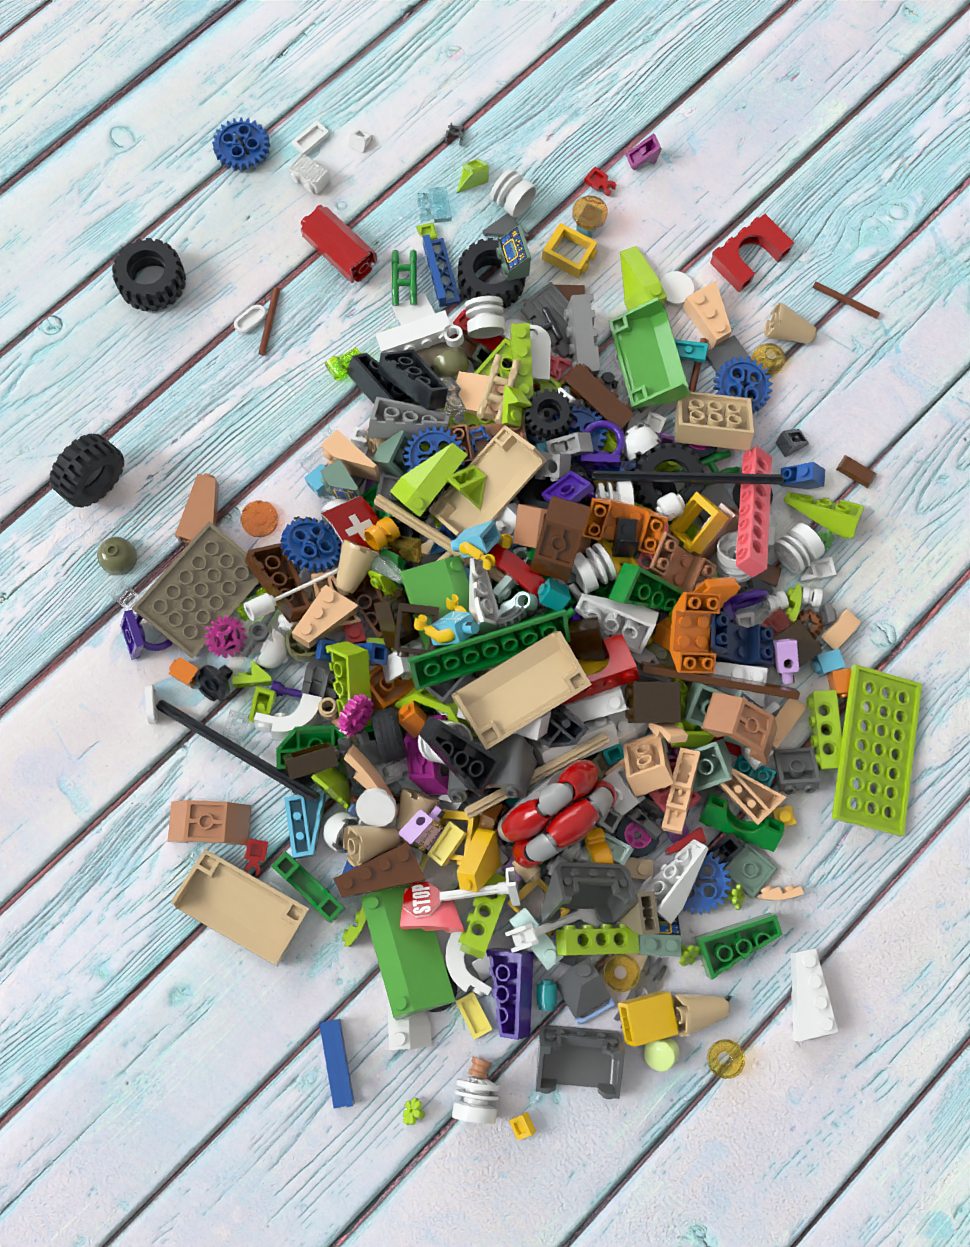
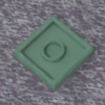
(750, 870)

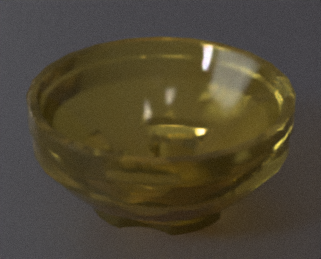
(773, 365)
(632, 972)
(736, 1059)

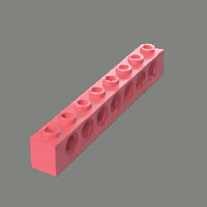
(754, 515)

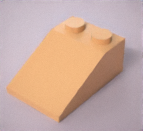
(472, 391)
(353, 459)
(647, 765)

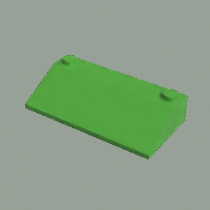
(649, 356)
(432, 585)
(407, 958)

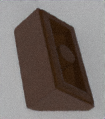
(490, 818)

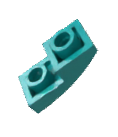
(762, 774)

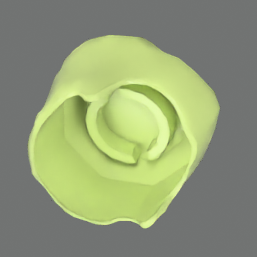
(661, 1054)

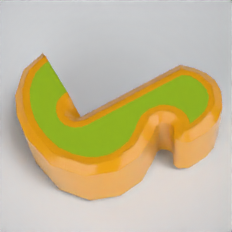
(597, 847)

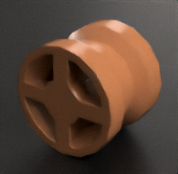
(479, 1068)

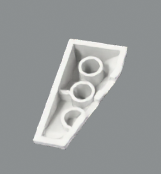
(482, 599)
(614, 618)
(598, 705)
(676, 880)
(409, 1032)

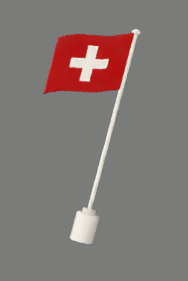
(349, 523)

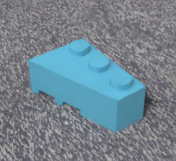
(304, 824)

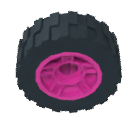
(642, 846)

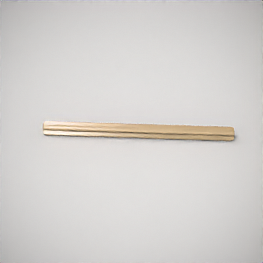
(427, 531)
(545, 770)

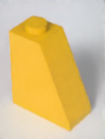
(479, 861)

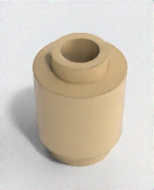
(326, 704)
(527, 874)

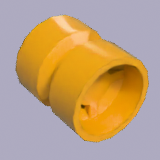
(383, 532)

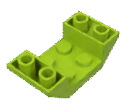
(425, 698)

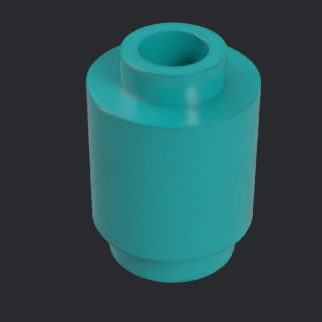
(546, 995)

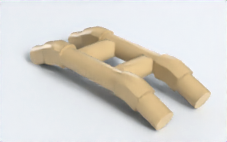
(493, 378)

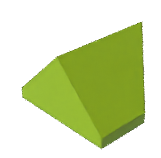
(473, 174)
(469, 483)

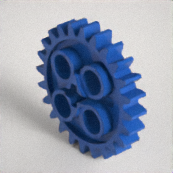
(249, 135)
(757, 389)
(583, 419)
(434, 439)
(311, 545)
(699, 900)

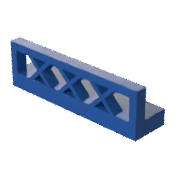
(440, 288)
(337, 1063)

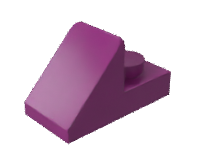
(645, 151)

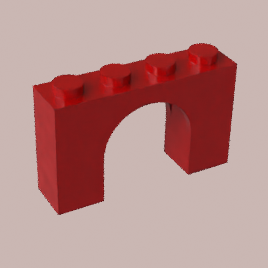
(760, 232)
(618, 672)

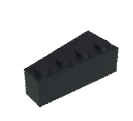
(465, 758)

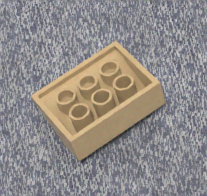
(714, 421)

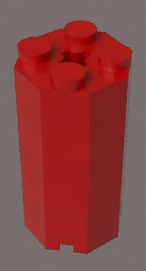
(338, 244)

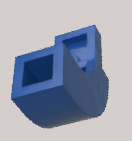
(377, 652)

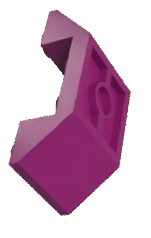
(423, 772)

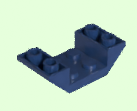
(741, 644)

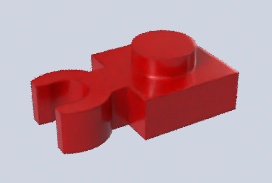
(598, 180)
(255, 852)

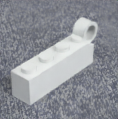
(420, 334)

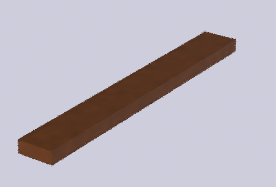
(721, 680)

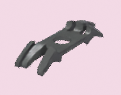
(647, 980)

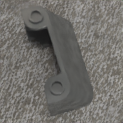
(512, 773)
(589, 886)
(580, 1059)

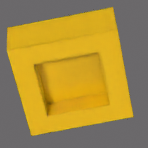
(785, 815)
(522, 1126)

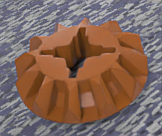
(814, 618)

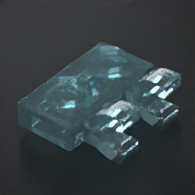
(440, 206)

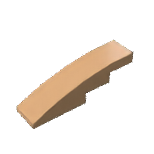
(366, 772)
(681, 791)

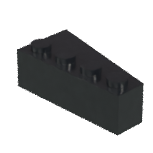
(364, 372)
(414, 378)

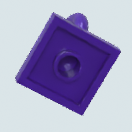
(597, 459)
(571, 488)
(736, 602)
(135, 636)

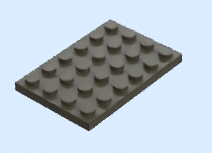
(197, 588)

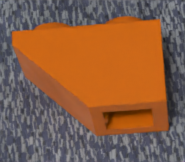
(726, 587)

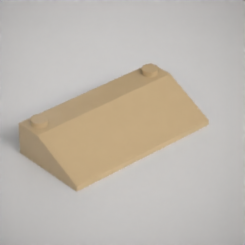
(508, 465)
(521, 689)
(240, 907)

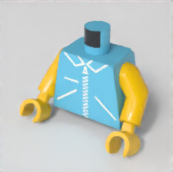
(479, 541)
(450, 628)

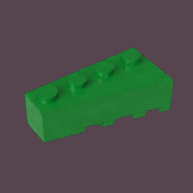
(643, 588)
(735, 942)

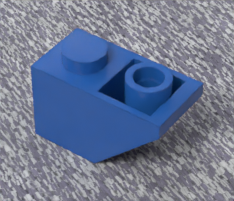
(803, 476)

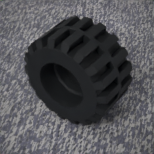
(549, 400)

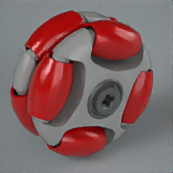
(556, 813)

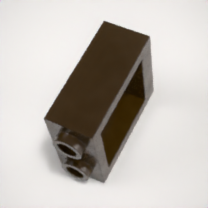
(412, 609)
(387, 619)
(311, 760)

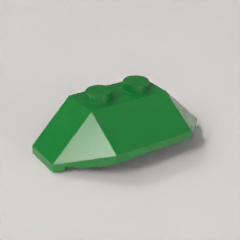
(305, 737)

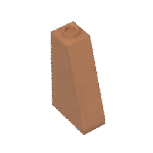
(200, 508)
(730, 526)

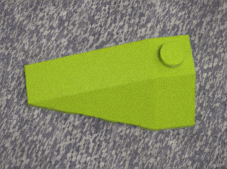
(639, 279)
(424, 482)
(838, 518)
(335, 785)

